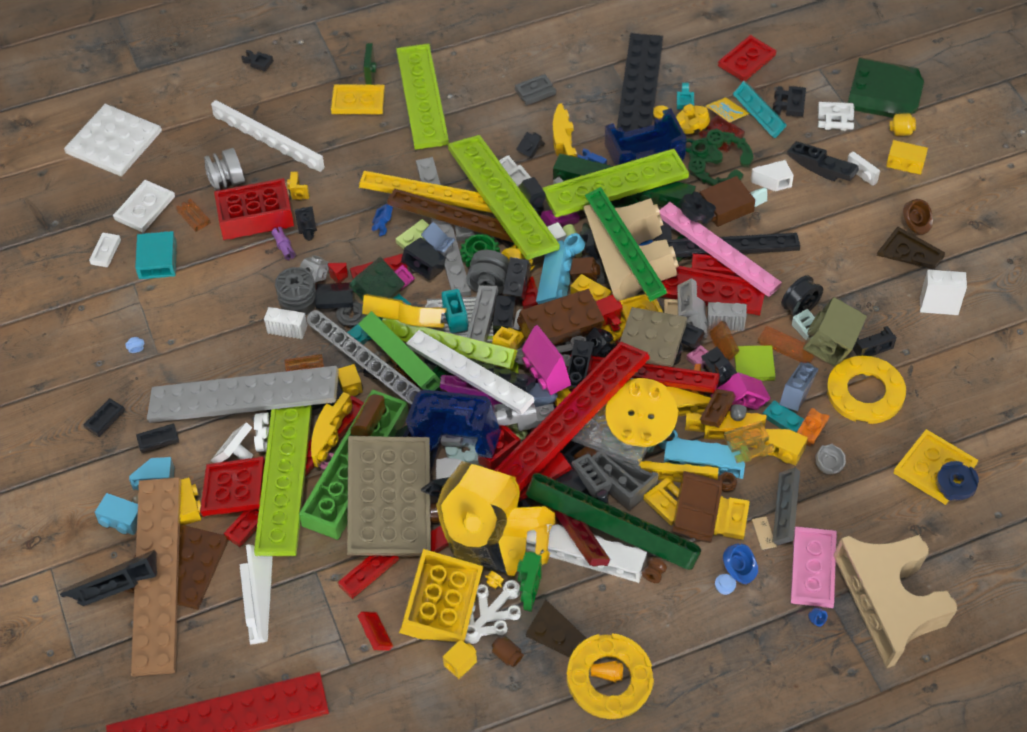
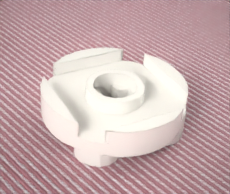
(262, 431)

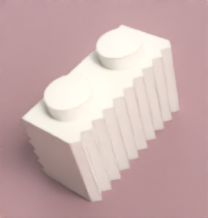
(285, 322)

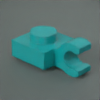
(685, 97)

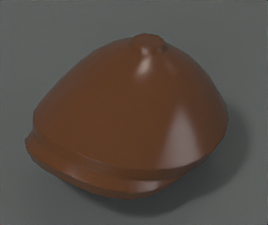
(918, 216)

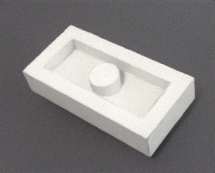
(866, 170)
(105, 250)

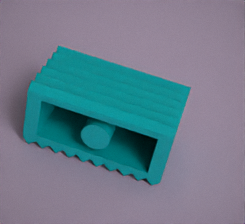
(456, 311)

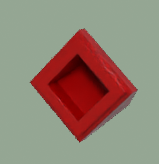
(338, 271)

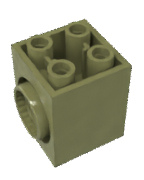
(834, 332)

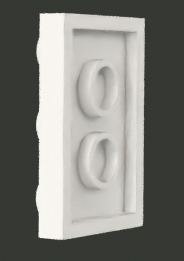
(144, 206)

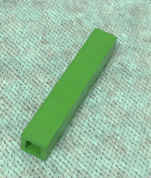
(400, 353)

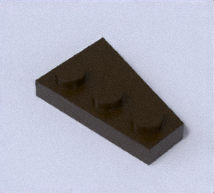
(910, 249)
(554, 630)

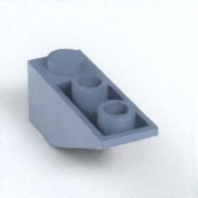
(798, 386)

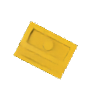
(732, 518)

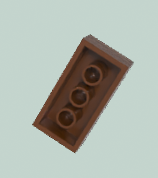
(563, 317)

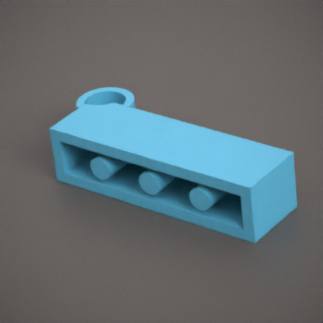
(556, 269)
(702, 454)

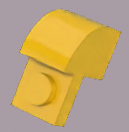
(508, 338)

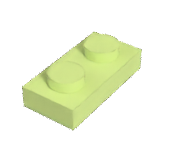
(412, 234)

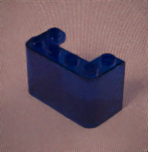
(646, 141)
(454, 415)

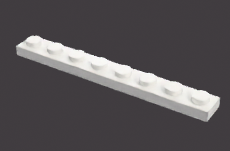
(268, 136)
(470, 372)

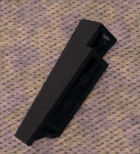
(113, 580)

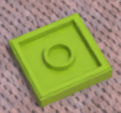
(756, 362)

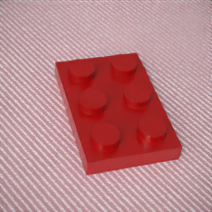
(747, 58)

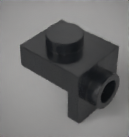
(530, 144)

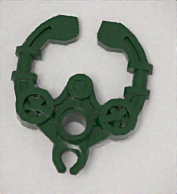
(710, 154)

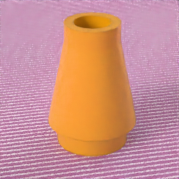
(609, 671)

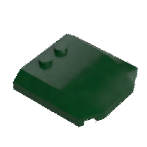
(885, 88)

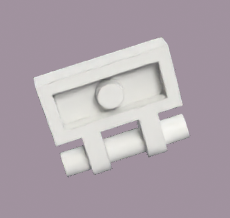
(836, 111)

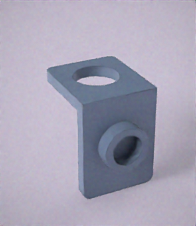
(437, 238)

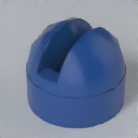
(821, 614)

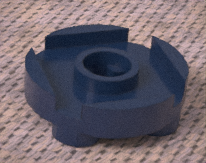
(953, 490)

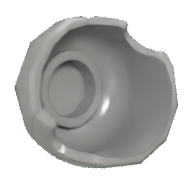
(830, 459)

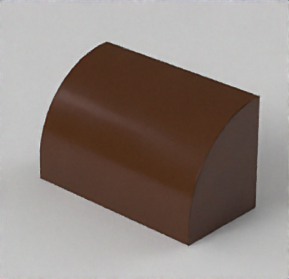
(369, 416)

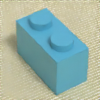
(117, 514)

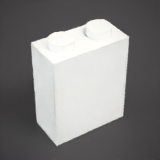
(943, 292)

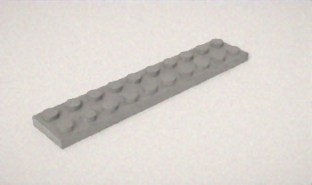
(243, 394)

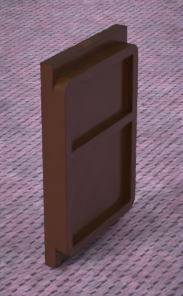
(697, 506)

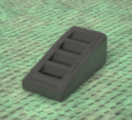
(602, 481)

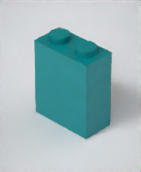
(156, 255)

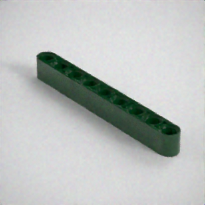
(613, 521)

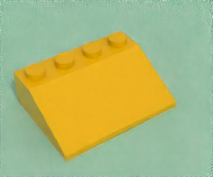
(441, 598)

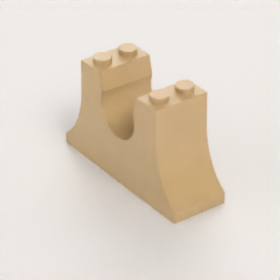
(644, 224)
(885, 605)

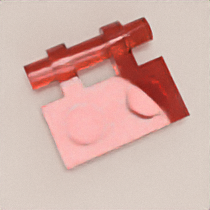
(725, 126)

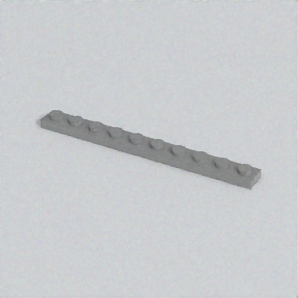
(453, 264)
(478, 330)

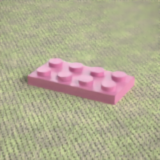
(813, 567)

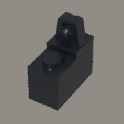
(423, 258)
(715, 362)

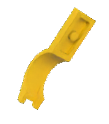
(403, 312)

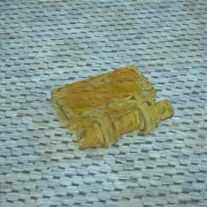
(748, 436)

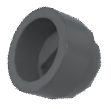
(738, 412)

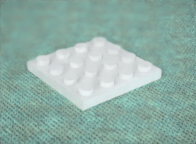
(113, 139)

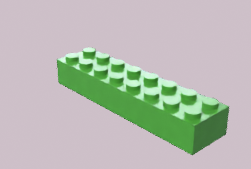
(328, 503)

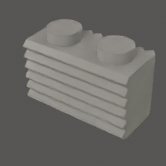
(731, 313)

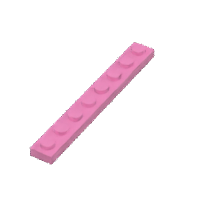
(720, 250)

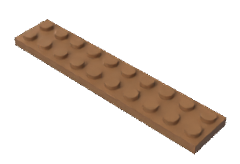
(157, 597)

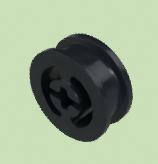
(802, 295)

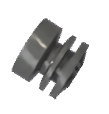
(296, 290)

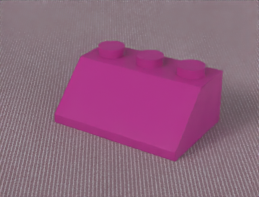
(545, 362)

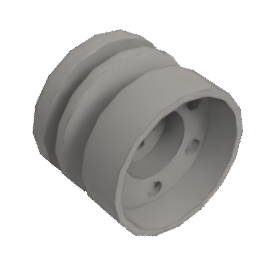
(225, 169)

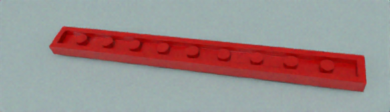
(247, 522)

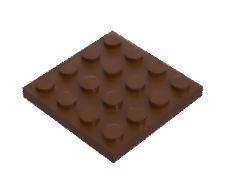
(198, 561)

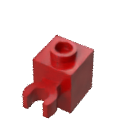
(611, 311)

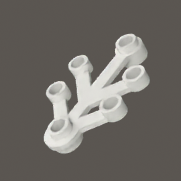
(490, 613)

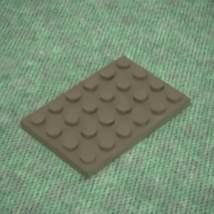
(385, 496)

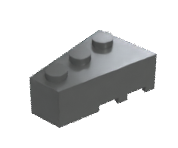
(628, 480)

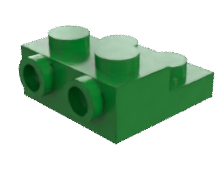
(529, 577)

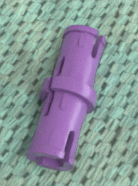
(283, 243)

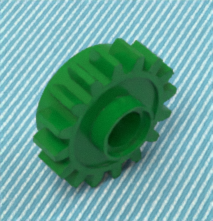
(475, 244)

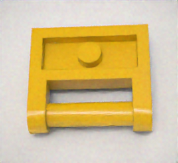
(662, 501)

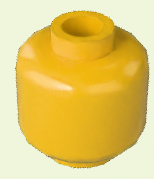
(903, 124)

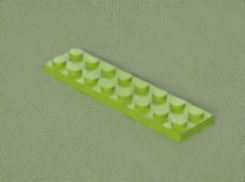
(422, 96)
(616, 181)

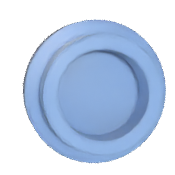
(135, 345)
(725, 584)

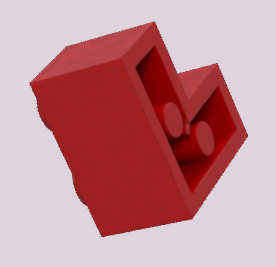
(506, 444)

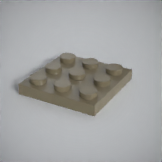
(655, 333)

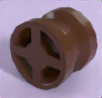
(654, 570)

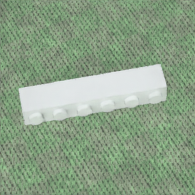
(624, 562)

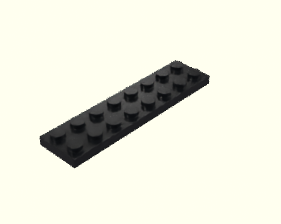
(640, 81)

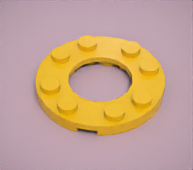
(870, 412)
(624, 650)

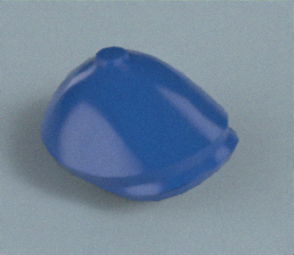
(740, 563)

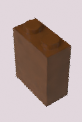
(730, 199)

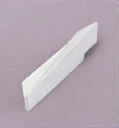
(256, 594)

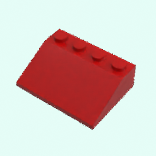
(253, 209)

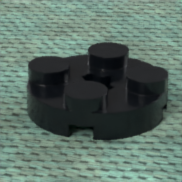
(697, 208)

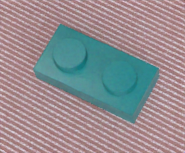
(782, 417)

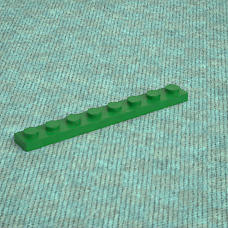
(626, 244)

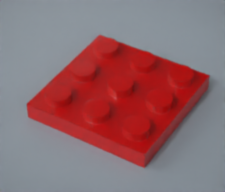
(232, 486)

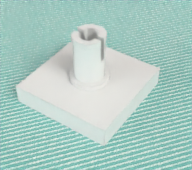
(233, 445)

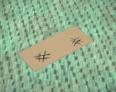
(763, 532)

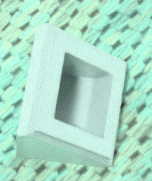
(760, 195)

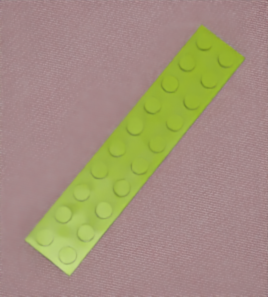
(503, 197)
(283, 482)

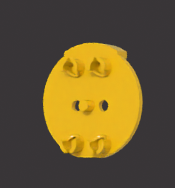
(644, 399)

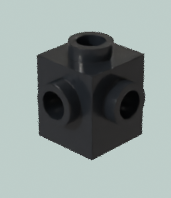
(602, 341)

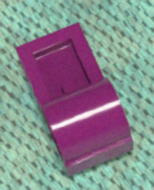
(549, 218)

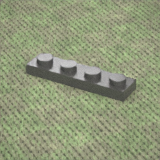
(786, 506)

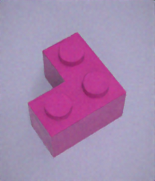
(748, 391)

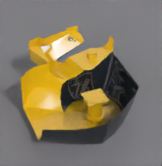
(484, 517)

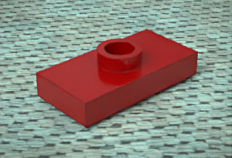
(375, 631)

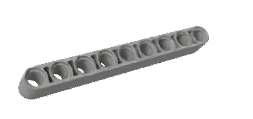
(363, 356)

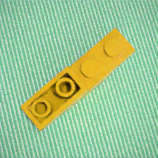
(562, 132)
(326, 426)
(710, 432)

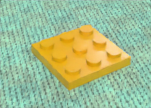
(925, 460)

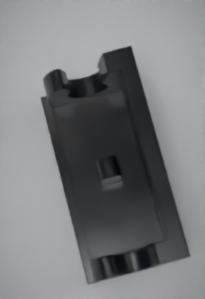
(875, 344)

